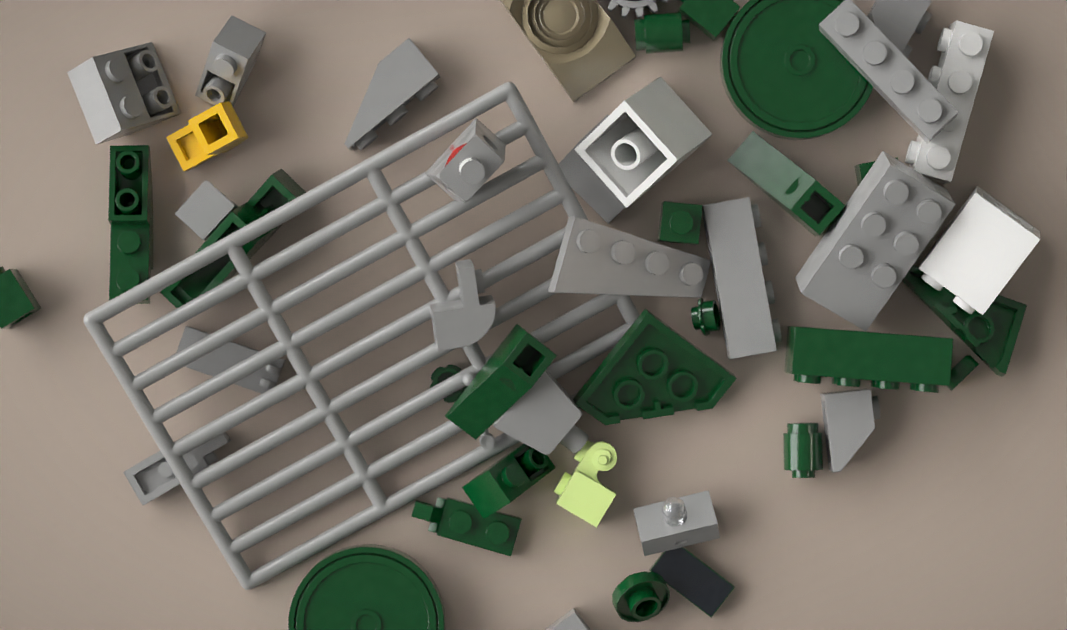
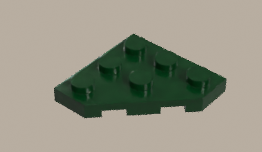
(652, 376)

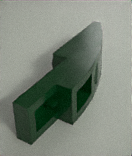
(130, 218)

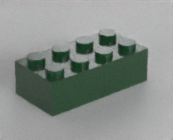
(868, 356)

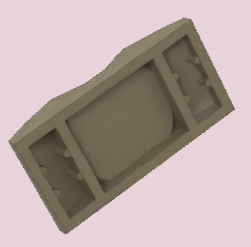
(573, 40)

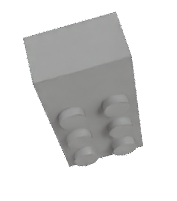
(874, 241)

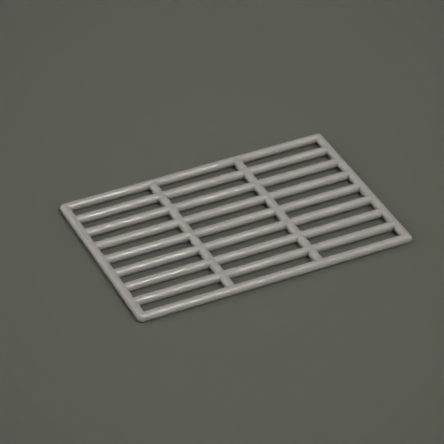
(308, 376)

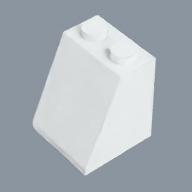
(643, 141)
(979, 252)

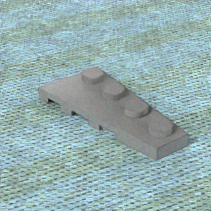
(618, 263)

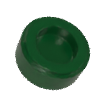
(962, 370)

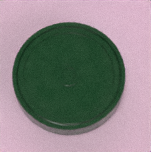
(787, 72)
(367, 591)

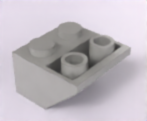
(123, 92)

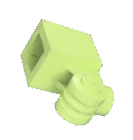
(582, 491)

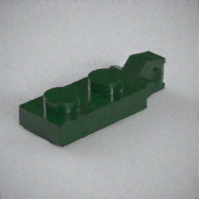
(464, 523)

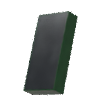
(693, 579)

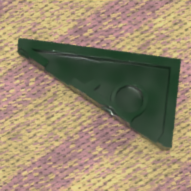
(987, 335)

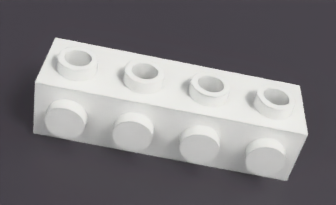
(957, 79)

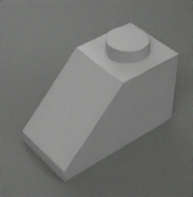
(847, 423)

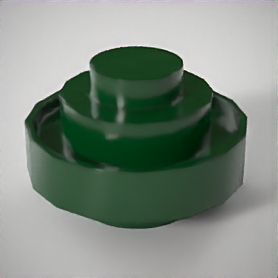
(640, 596)

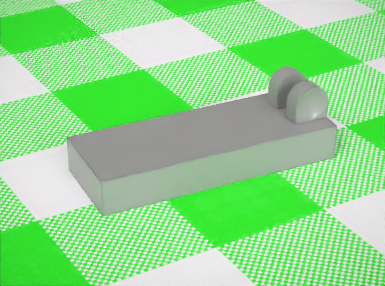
(228, 356)

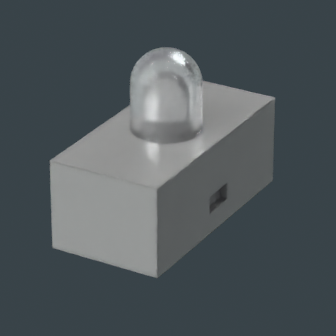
(676, 523)

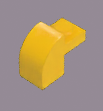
(207, 136)

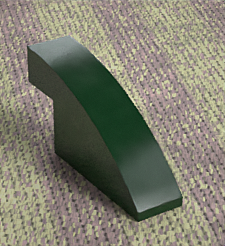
(271, 195)

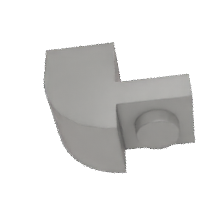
(463, 320)

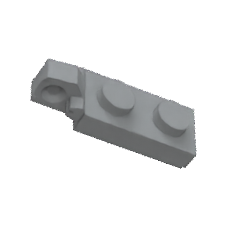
(155, 477)

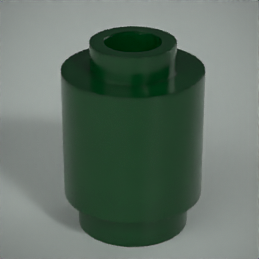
(661, 33)
(803, 449)

